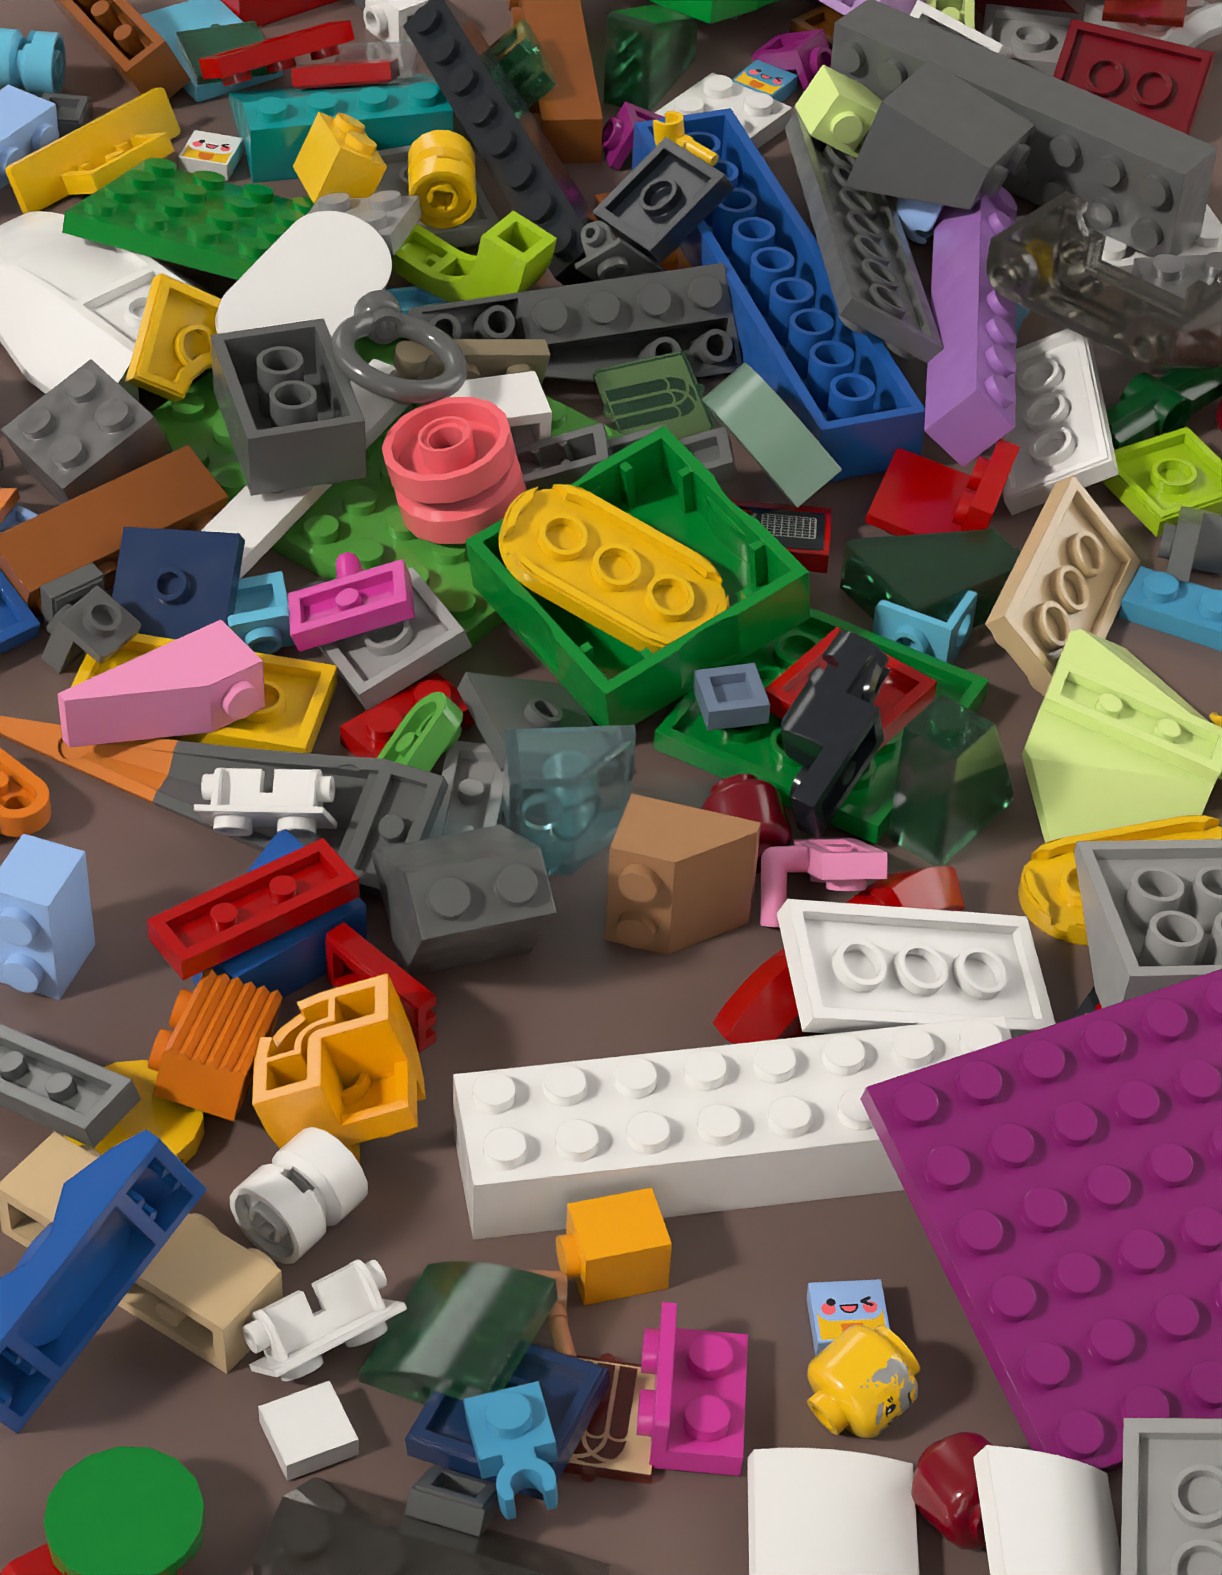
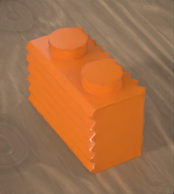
(213, 1044)

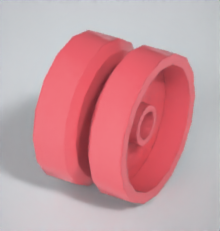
(452, 468)

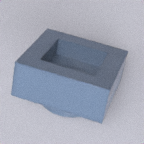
(731, 696)

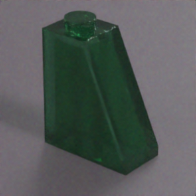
(646, 54)
(928, 571)
(947, 781)

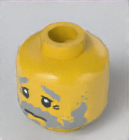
(862, 1381)

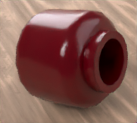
(756, 801)
(948, 1490)

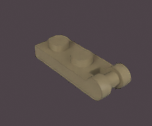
(483, 358)

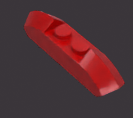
(766, 1002)

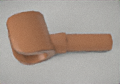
(558, 1316)

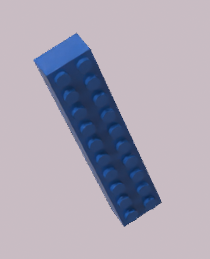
(785, 311)

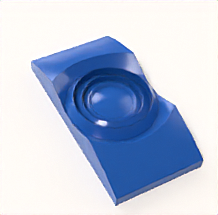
(84, 1263)

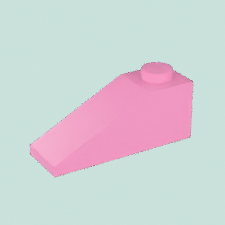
(168, 692)

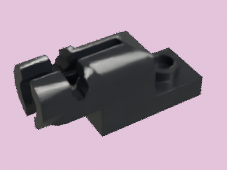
(834, 729)

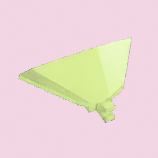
(1115, 744)

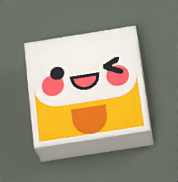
(211, 153)

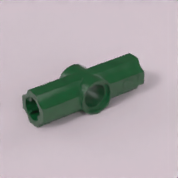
(1160, 404)

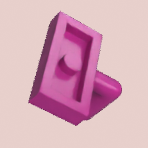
(351, 603)

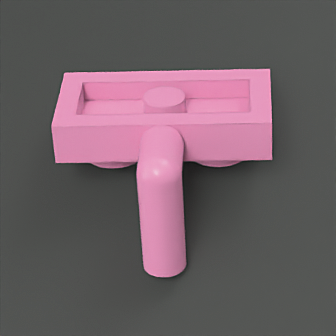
(835, 861)

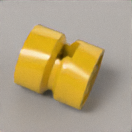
(443, 177)

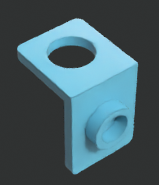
(927, 633)

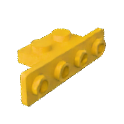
(95, 152)

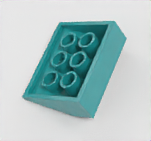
(279, 118)

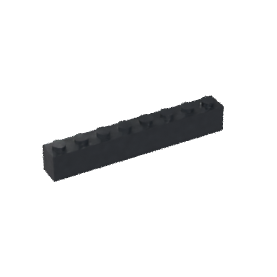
(503, 130)

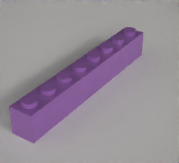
(974, 375)

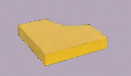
(173, 338)

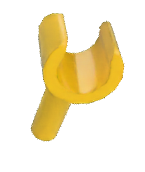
(675, 131)

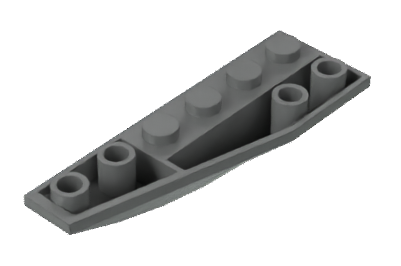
(609, 321)

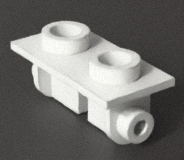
(241, 804)
(297, 1337)

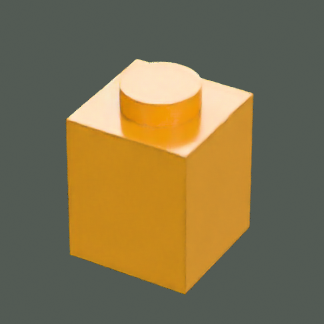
(615, 1246)

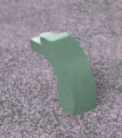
(771, 434)

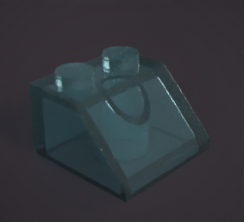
(567, 789)

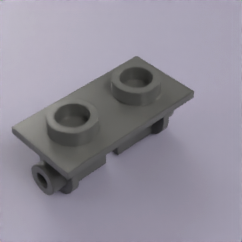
(610, 256)

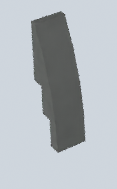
(572, 454)

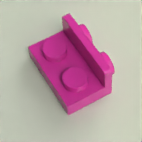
(696, 1397)

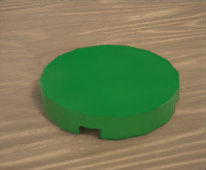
(124, 1515)

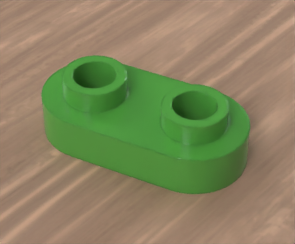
(425, 733)

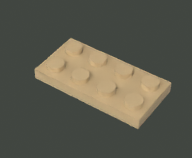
(1062, 582)

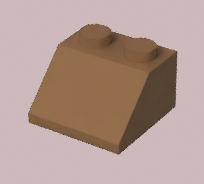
(678, 875)

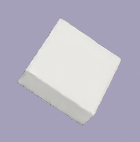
(308, 1430)

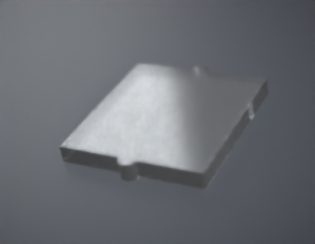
(403, 50)

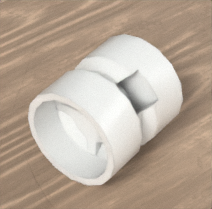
(298, 1195)

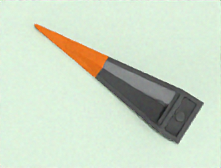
(373, 801)

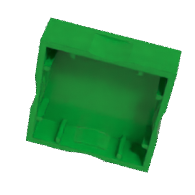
(680, 498)

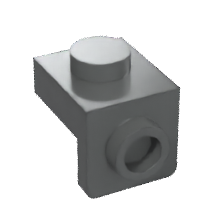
(1192, 543)
(90, 626)

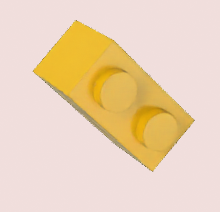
(339, 159)

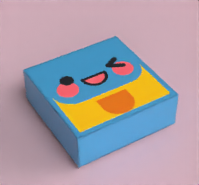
(768, 79)

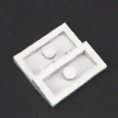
(830, 1513)
(1045, 1514)

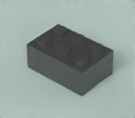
(288, 407)

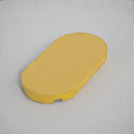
(608, 567)
(1050, 879)

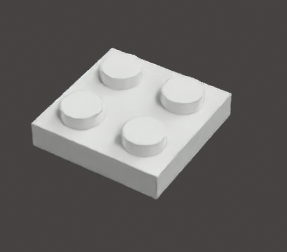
(756, 111)

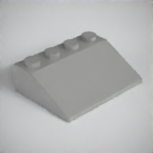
(1150, 913)

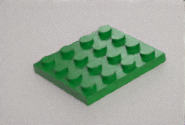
(186, 217)
(761, 749)

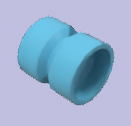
(33, 61)

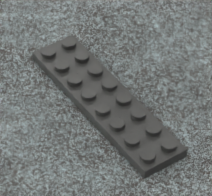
(863, 251)

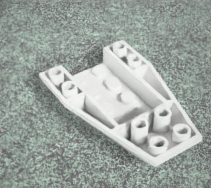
(71, 300)

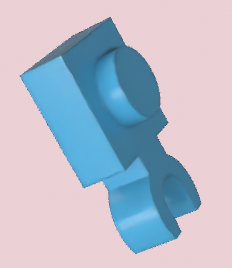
(514, 1443)

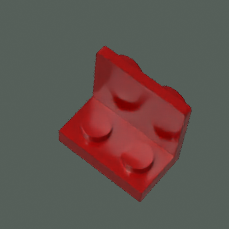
(934, 498)

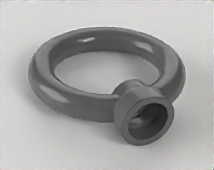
(382, 319)

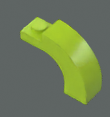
(508, 261)

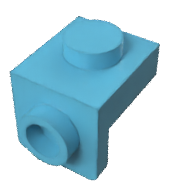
(262, 613)

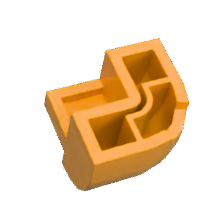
(341, 1067)

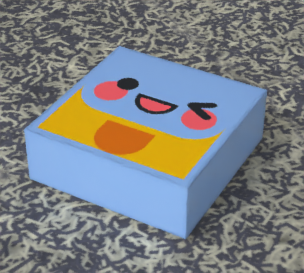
(843, 1304)

